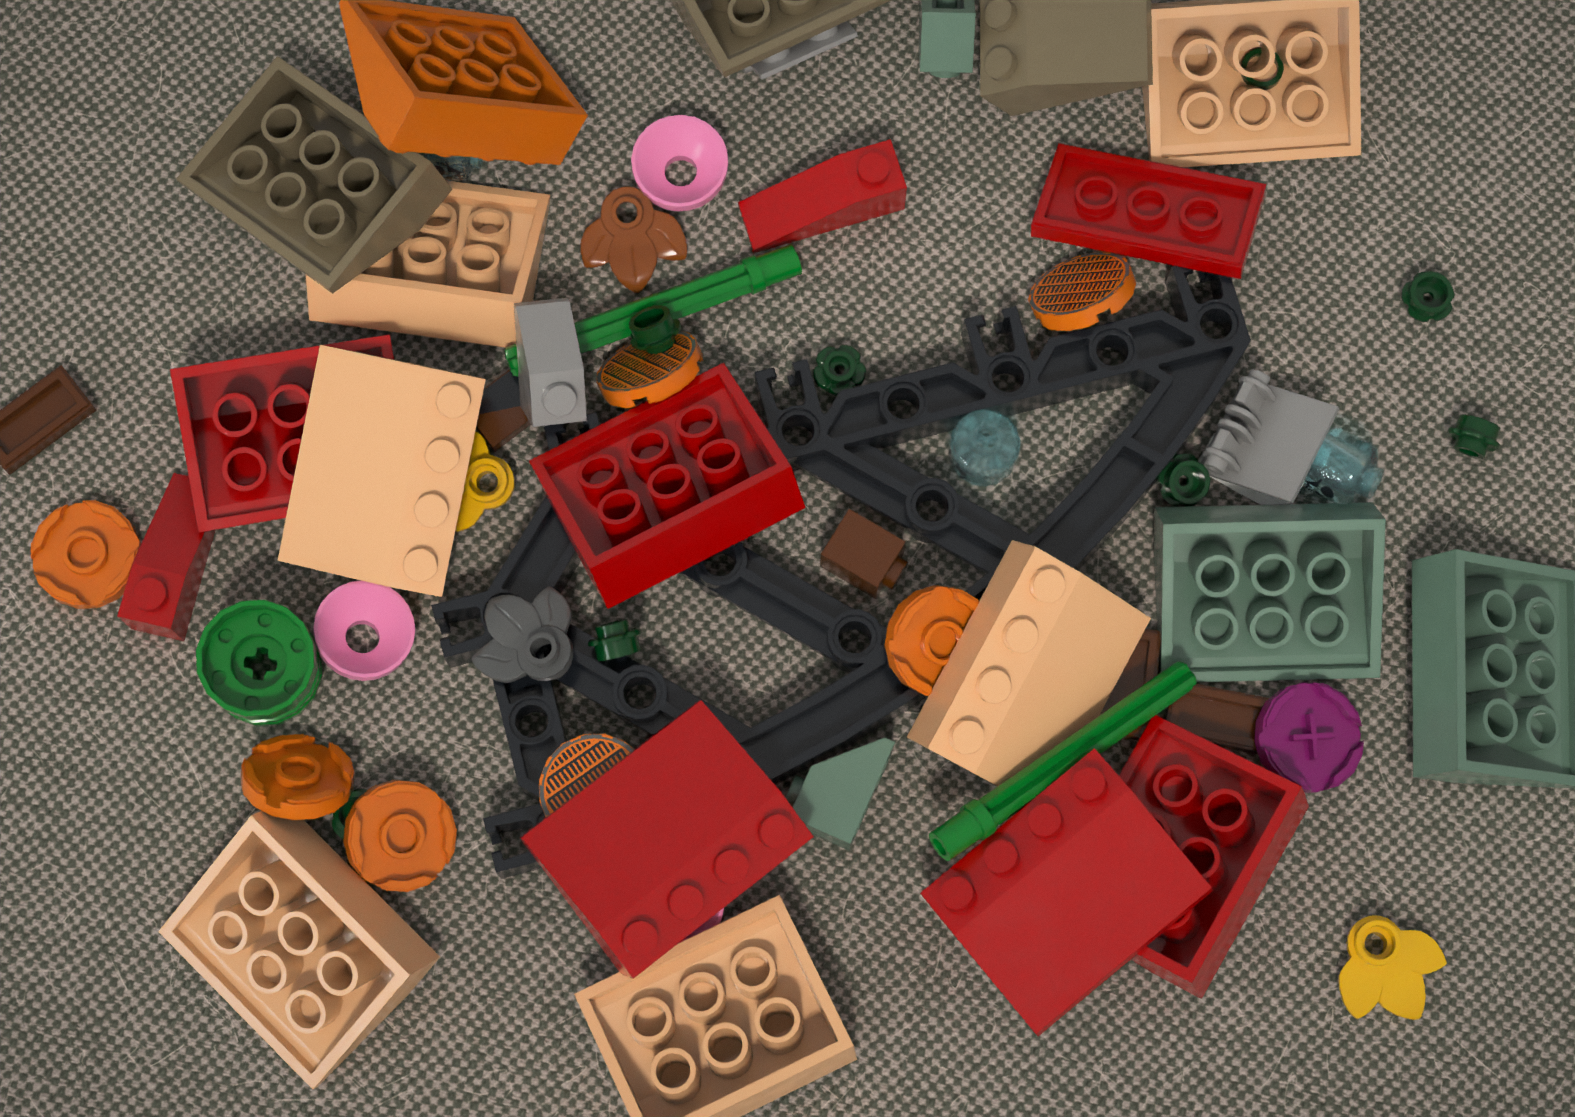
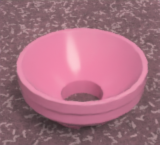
(676, 140)
(369, 605)

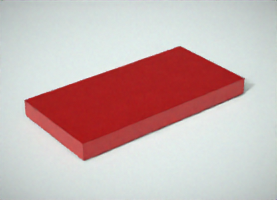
(1149, 210)

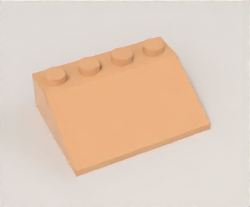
(1207, 113)
(453, 274)
(381, 470)
(1028, 666)
(297, 944)
(719, 1021)

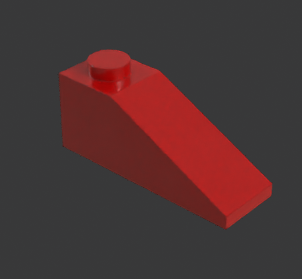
(826, 197)
(167, 567)

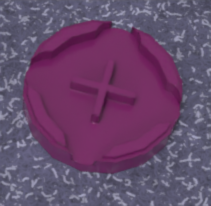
(1309, 736)

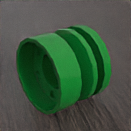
(242, 637)

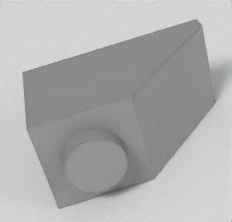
(549, 363)

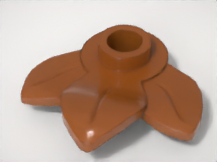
(635, 245)

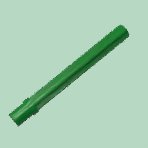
(748, 276)
(981, 817)

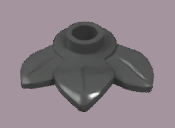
(521, 632)

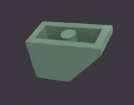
(946, 37)
(840, 791)

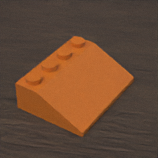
(458, 83)

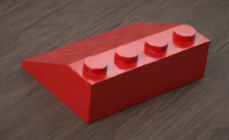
(246, 429)
(668, 485)
(1228, 823)
(666, 839)
(1066, 892)

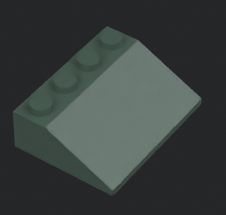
(1270, 590)
(1493, 671)

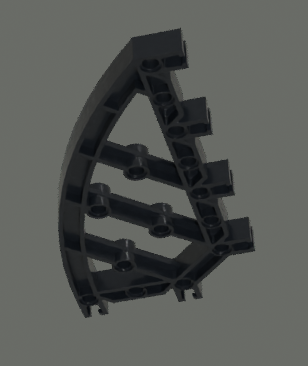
(1159, 355)

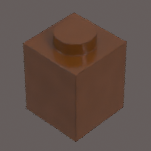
(864, 555)

